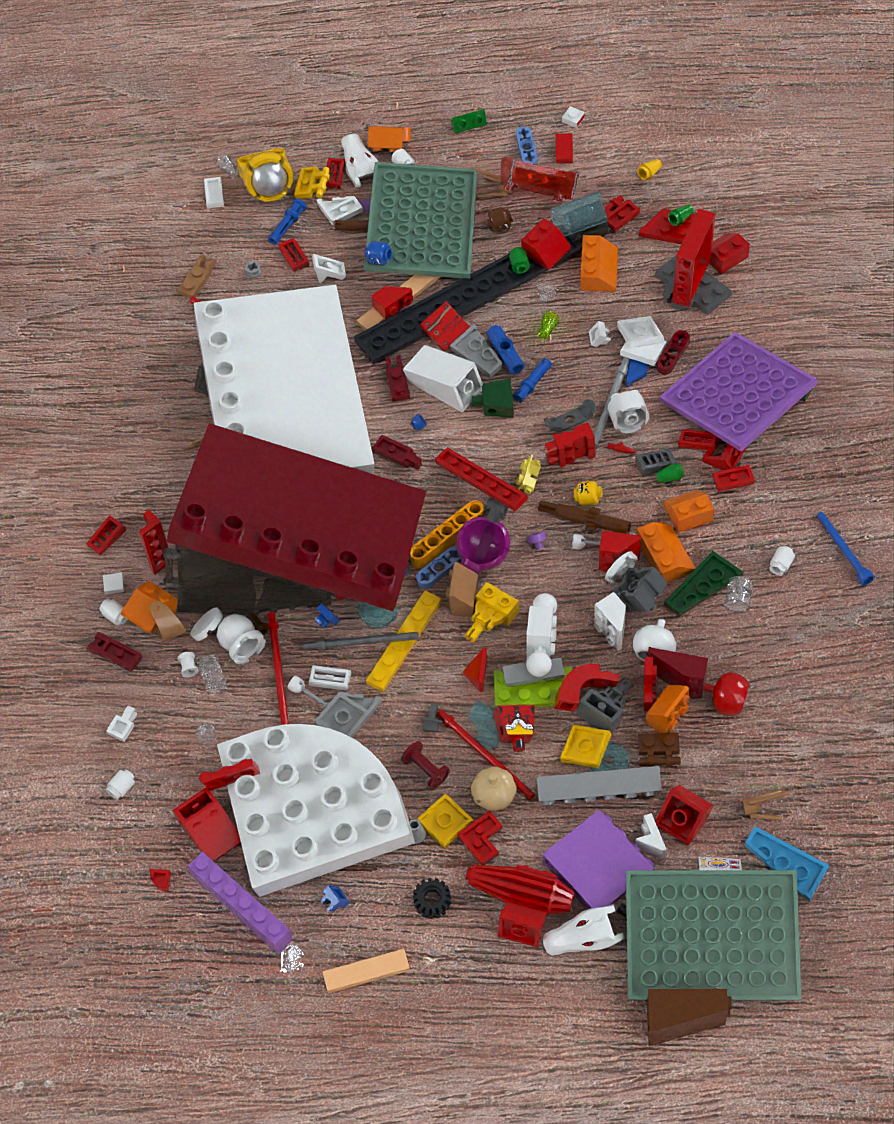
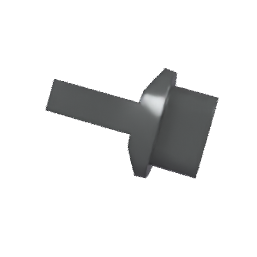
(432, 724)

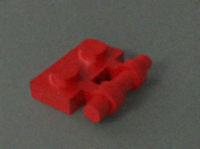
(622, 214)

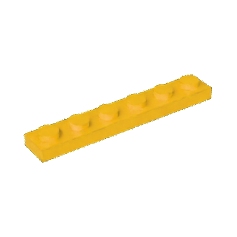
(398, 651)

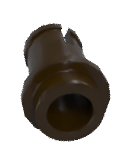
(258, 624)

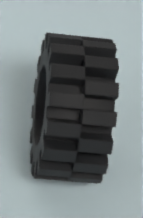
(432, 886)

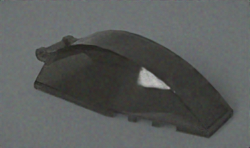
(233, 588)

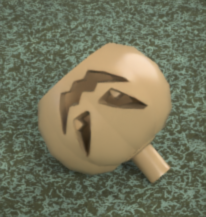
(493, 788)

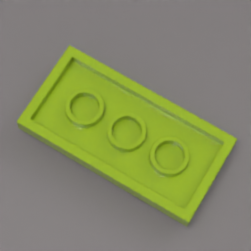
(538, 693)

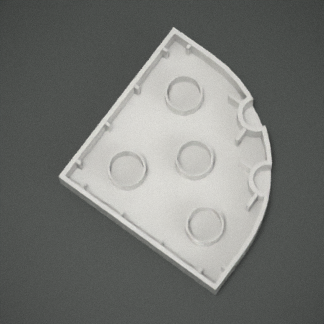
(312, 806)

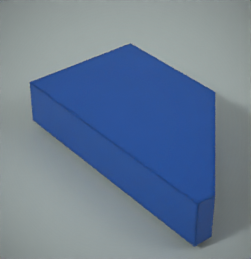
(636, 371)

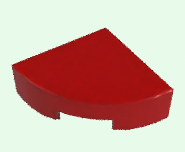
(161, 878)

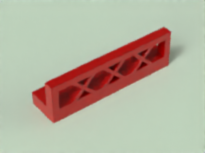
(157, 539)

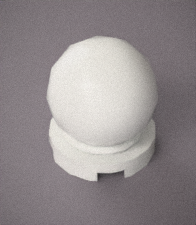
(240, 638)

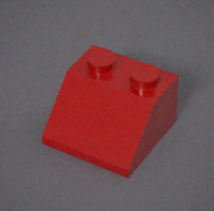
(545, 244)
(729, 252)
(616, 544)
(683, 814)

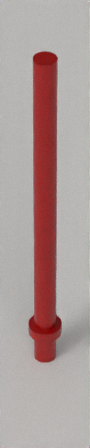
(272, 625)
(449, 721)

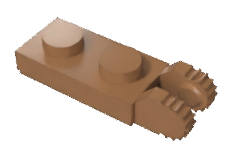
(196, 278)

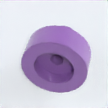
(537, 539)

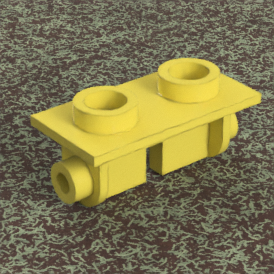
(529, 468)

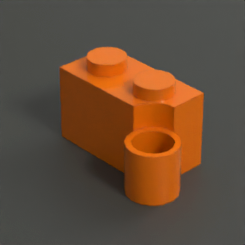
(388, 137)

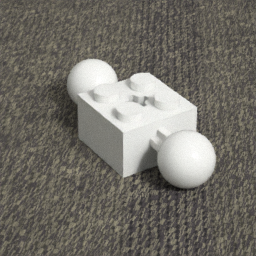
(541, 634)

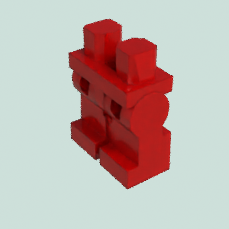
(571, 446)

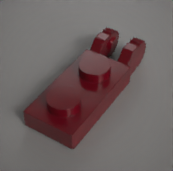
(397, 380)

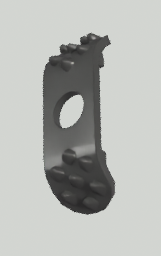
(581, 414)

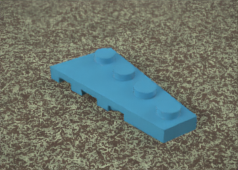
(783, 856)

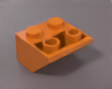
(668, 708)

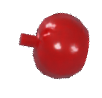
(728, 693)

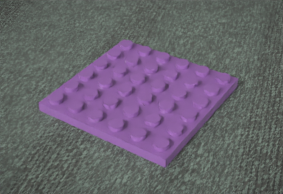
(738, 391)

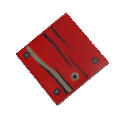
(444, 326)

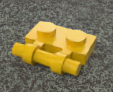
(307, 182)

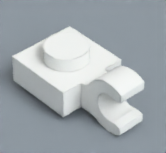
(122, 726)

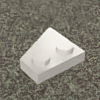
(340, 208)

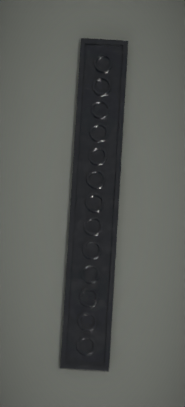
(462, 296)

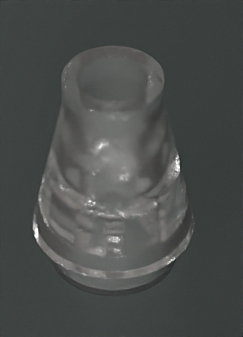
(227, 165)

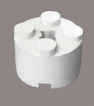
(628, 411)

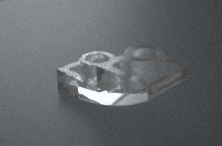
(211, 673)

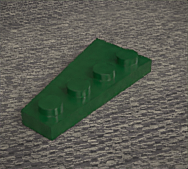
(702, 583)

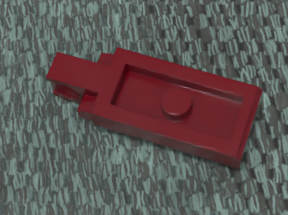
(396, 452)

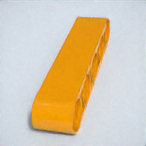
(438, 537)

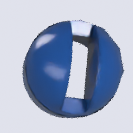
(418, 422)

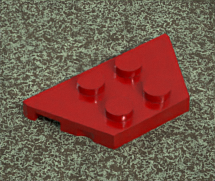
(661, 229)

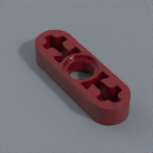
(673, 345)

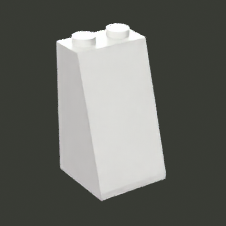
(444, 377)

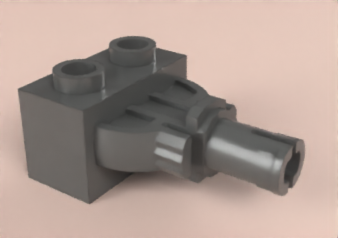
(605, 707)

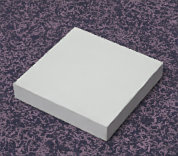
(640, 331)
(647, 354)

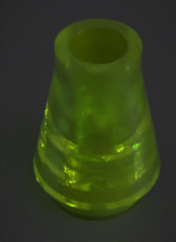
(548, 324)

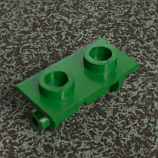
(469, 121)

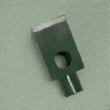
(496, 399)

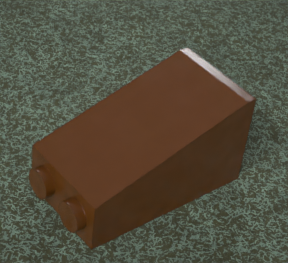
(685, 1012)

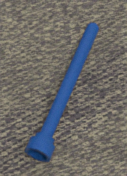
(863, 575)

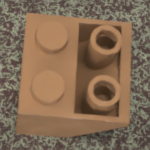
(462, 590)

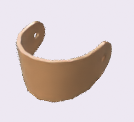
(167, 622)

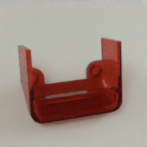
(538, 179)

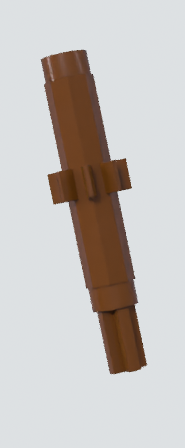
(591, 517)

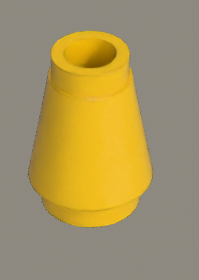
(648, 169)

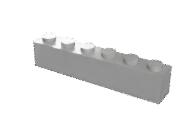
(599, 783)

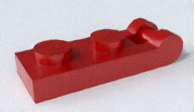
(229, 774)

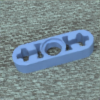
(526, 142)
(437, 575)

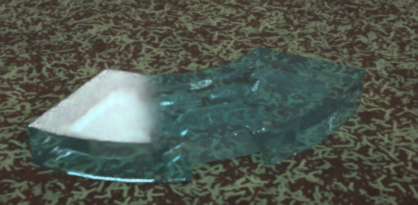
(486, 725)

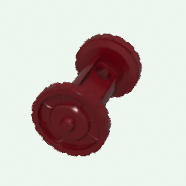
(413, 753)

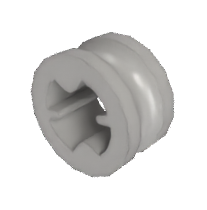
(249, 266)

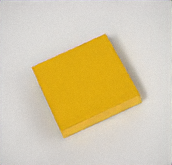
(585, 746)
(444, 820)

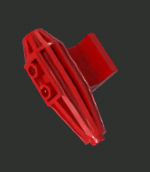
(527, 898)

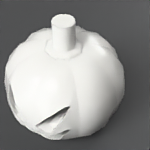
(655, 637)

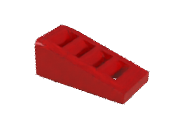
(106, 526)

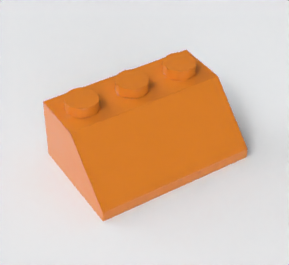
(598, 264)
(664, 551)

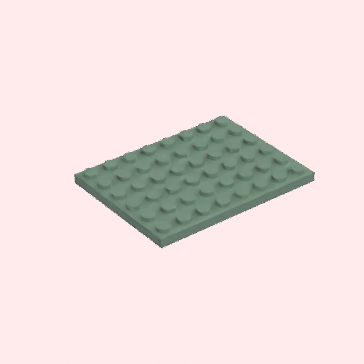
(423, 218)
(714, 932)

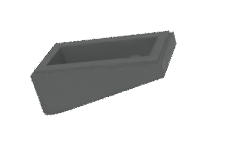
(645, 470)

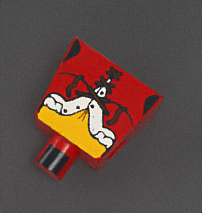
(515, 724)

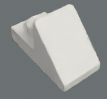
(328, 267)
(652, 840)

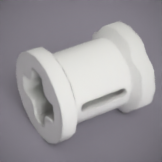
(188, 664)

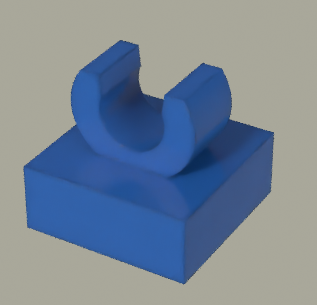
(326, 616)
(335, 896)

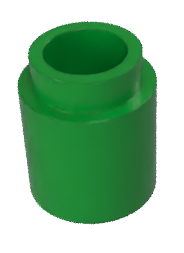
(519, 260)

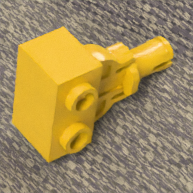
(491, 610)

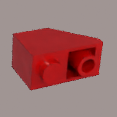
(391, 299)

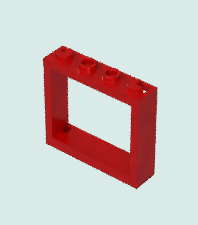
(696, 249)

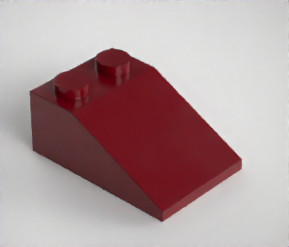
(681, 669)

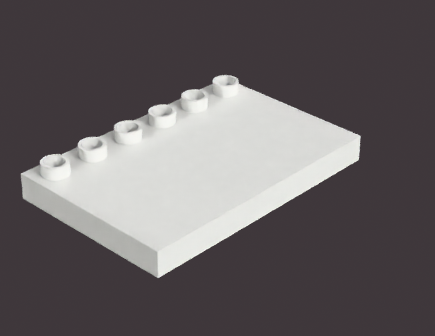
(285, 372)

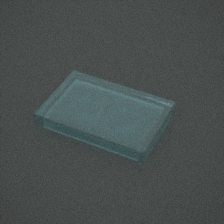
(579, 214)

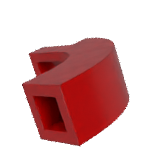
(581, 677)

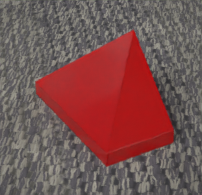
(476, 670)

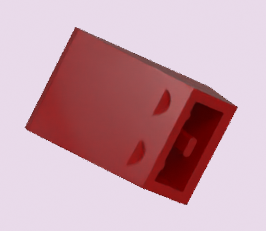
(207, 824)

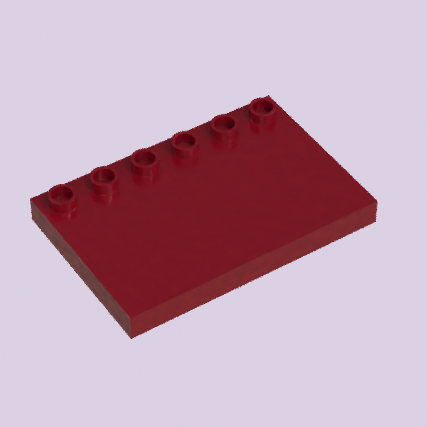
(298, 517)

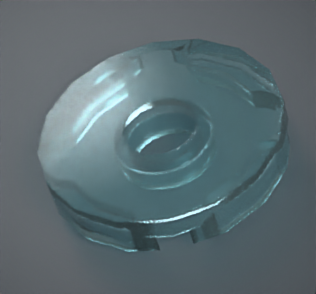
(616, 752)

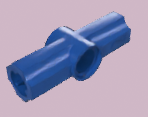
(505, 349)

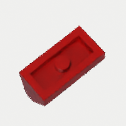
(727, 460)

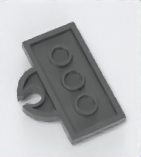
(708, 295)

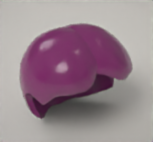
(482, 544)

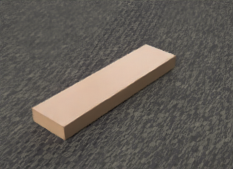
(366, 971)

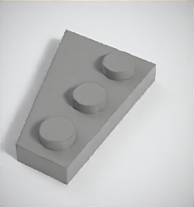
(473, 347)

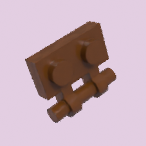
(659, 744)

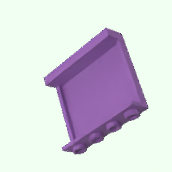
(595, 861)

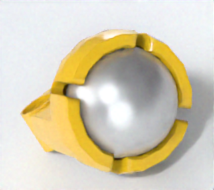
(266, 174)

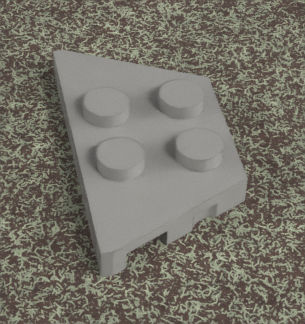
(347, 713)

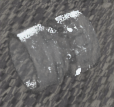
(739, 594)

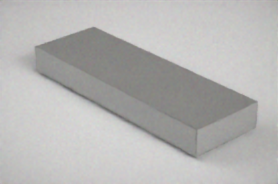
(519, 675)

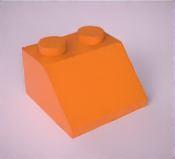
(689, 510)
(138, 606)

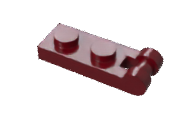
(115, 651)

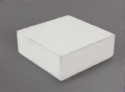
(113, 583)

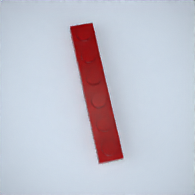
(481, 479)

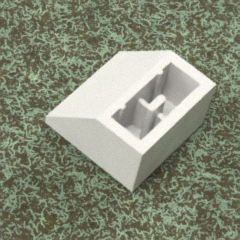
(611, 619)

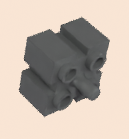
(640, 588)

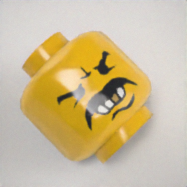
(588, 493)

